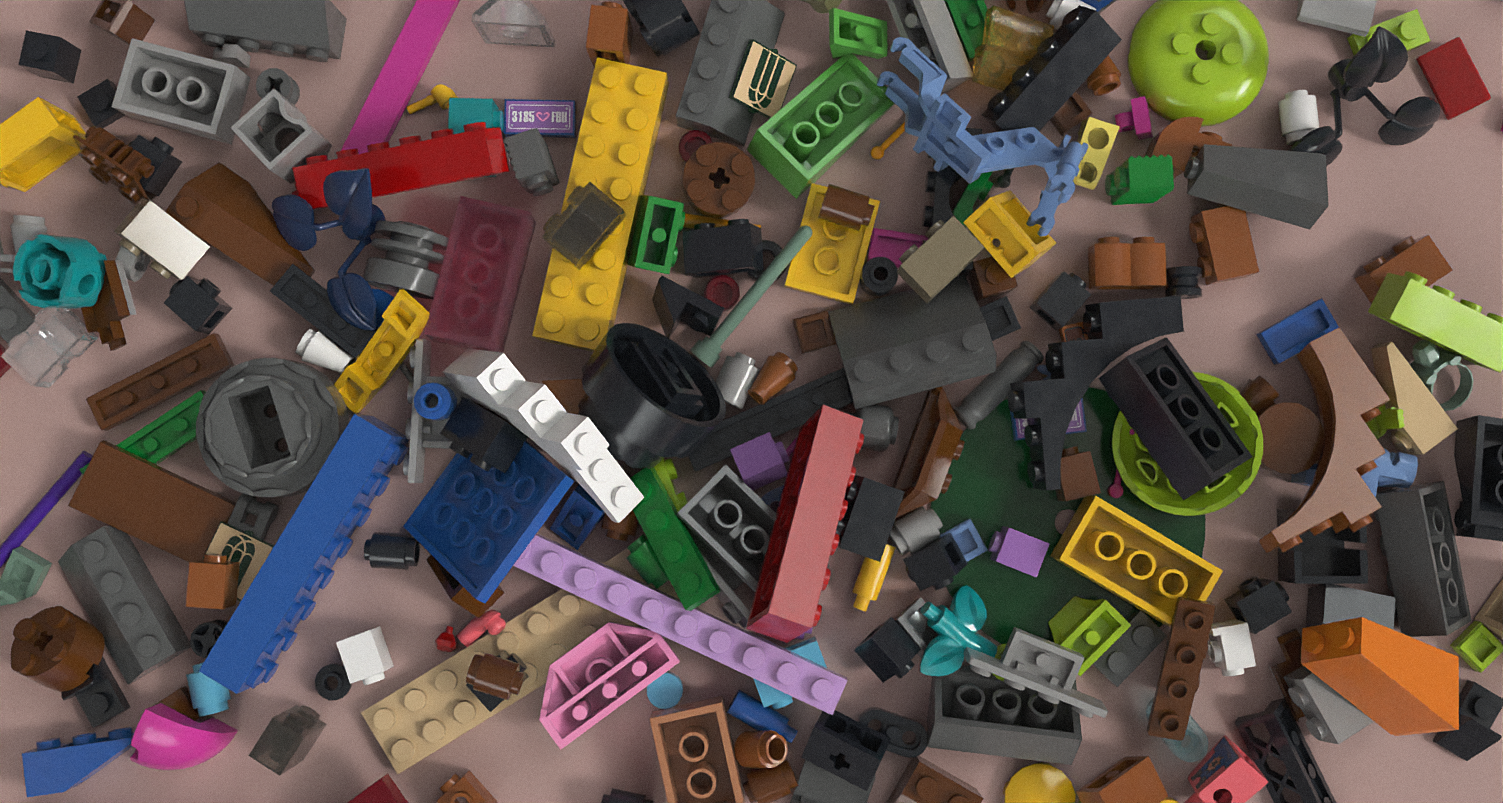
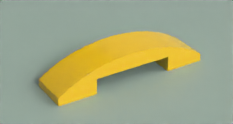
(384, 352)

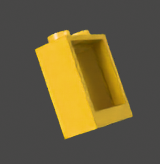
(36, 143)
(1006, 220)

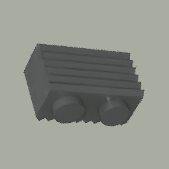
(532, 162)

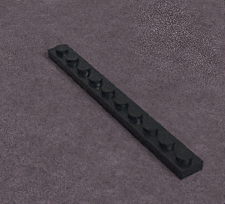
(798, 405)

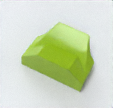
(1087, 628)

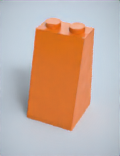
(1386, 675)

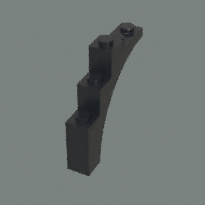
(1074, 365)

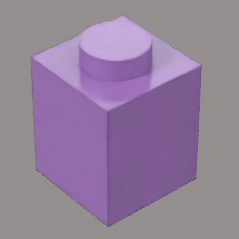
(760, 461)
(1018, 550)

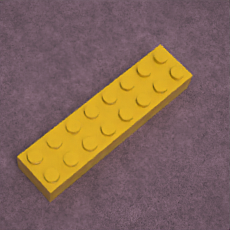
(616, 157)

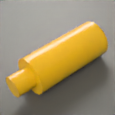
(871, 578)

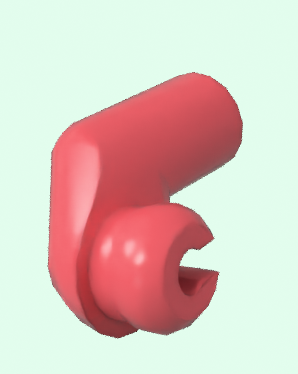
(478, 626)

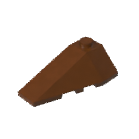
(236, 221)

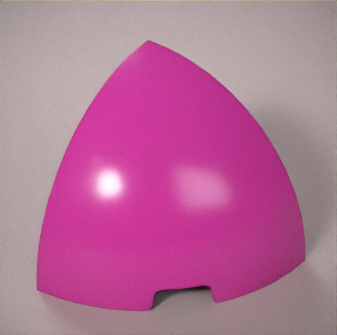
(174, 741)

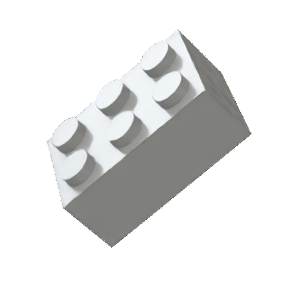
(181, 91)

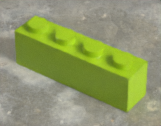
(1440, 319)

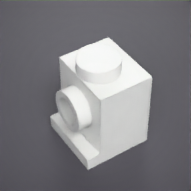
(1231, 647)

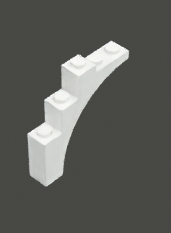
(535, 411)

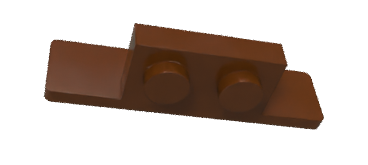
(1181, 668)

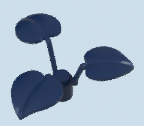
(350, 196)

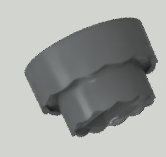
(242, 439)

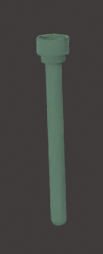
(709, 348)

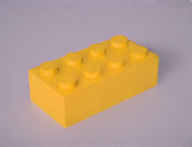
(1133, 560)

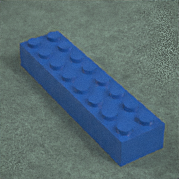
(305, 554)

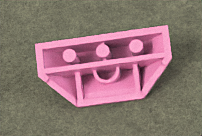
(601, 677)

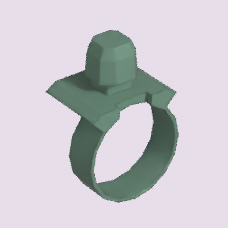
(1430, 360)

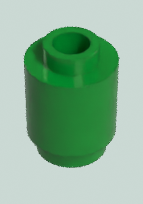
(646, 562)

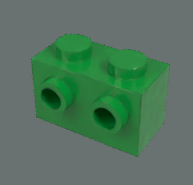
(656, 234)

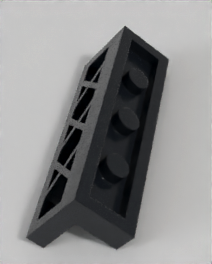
(1291, 749)

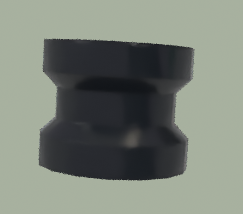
(1183, 282)
(204, 637)

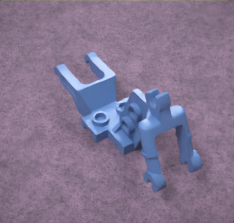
(942, 135)

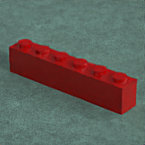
(411, 165)

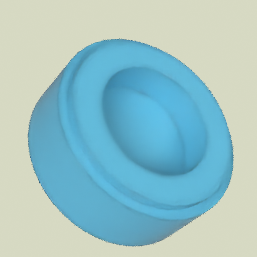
(665, 691)

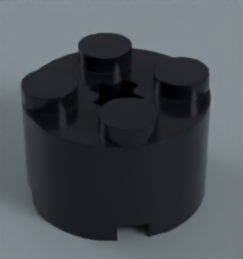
(663, 23)

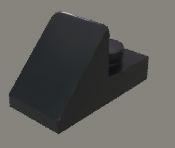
(679, 304)
(99, 695)
(1476, 715)

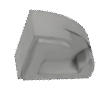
(233, 55)

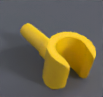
(439, 94)

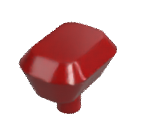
(446, 640)

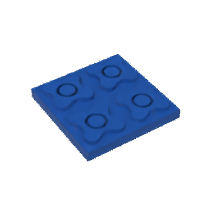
(485, 520)

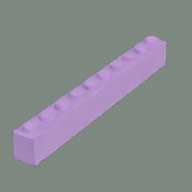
(692, 629)

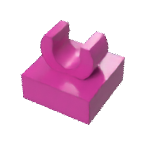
(1137, 119)

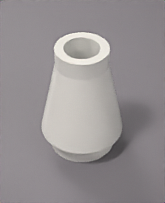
(322, 351)

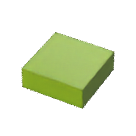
(1477, 646)

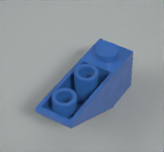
(62, 766)

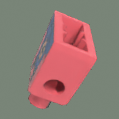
(1225, 776)

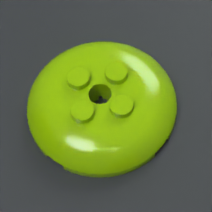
(1177, 80)
(1153, 487)

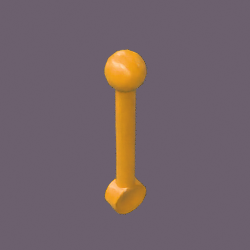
(877, 152)

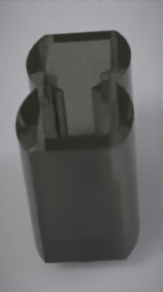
(583, 224)

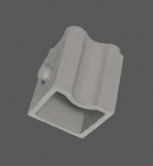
(275, 126)

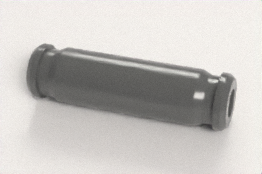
(996, 385)

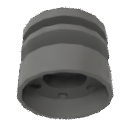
(406, 258)

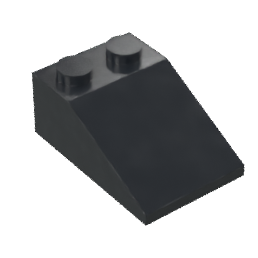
(1480, 469)

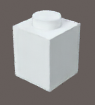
(365, 656)

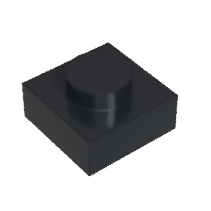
(98, 104)

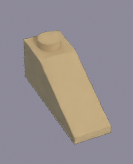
(1423, 416)

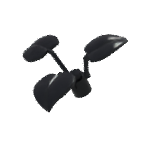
(1376, 62)

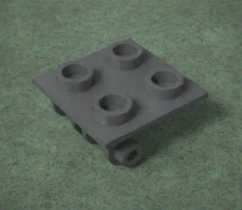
(821, 786)

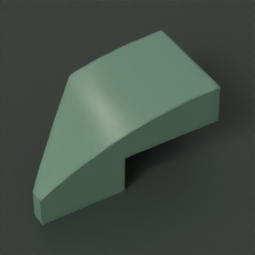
(22, 576)

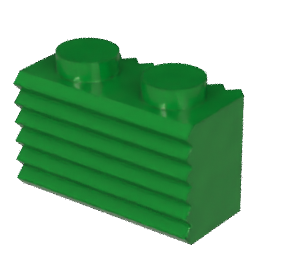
(1140, 180)

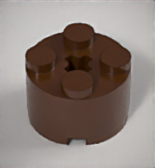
(736, 171)
(56, 648)

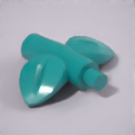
(956, 631)

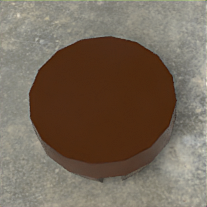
(1290, 438)

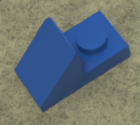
(577, 518)

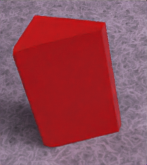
(1453, 78)

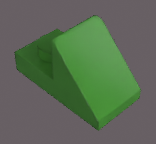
(856, 35)

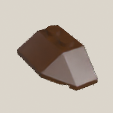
(929, 453)

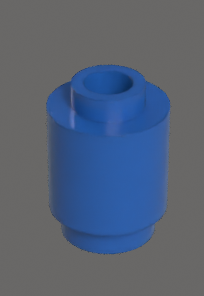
(446, 401)

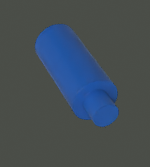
(756, 716)

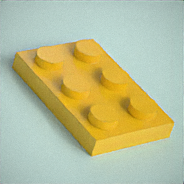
(833, 255)

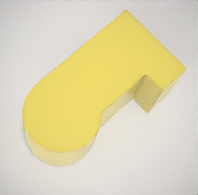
(1100, 139)

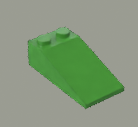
(820, 124)

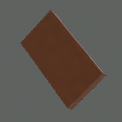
(150, 502)

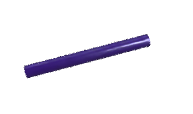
(43, 507)

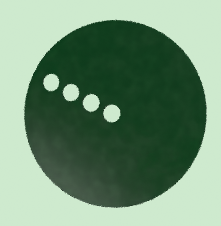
(995, 491)

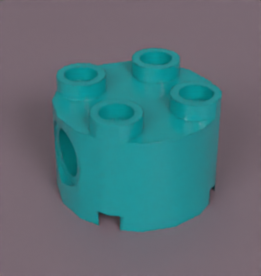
(59, 272)

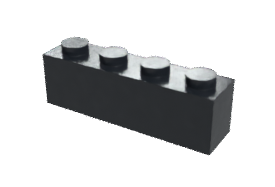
(1053, 72)

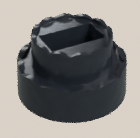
(648, 396)

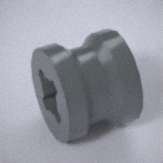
(274, 76)

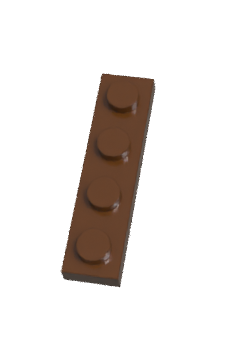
(160, 382)

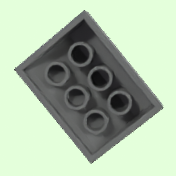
(910, 345)

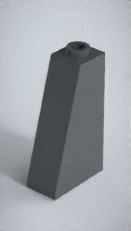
(1262, 181)

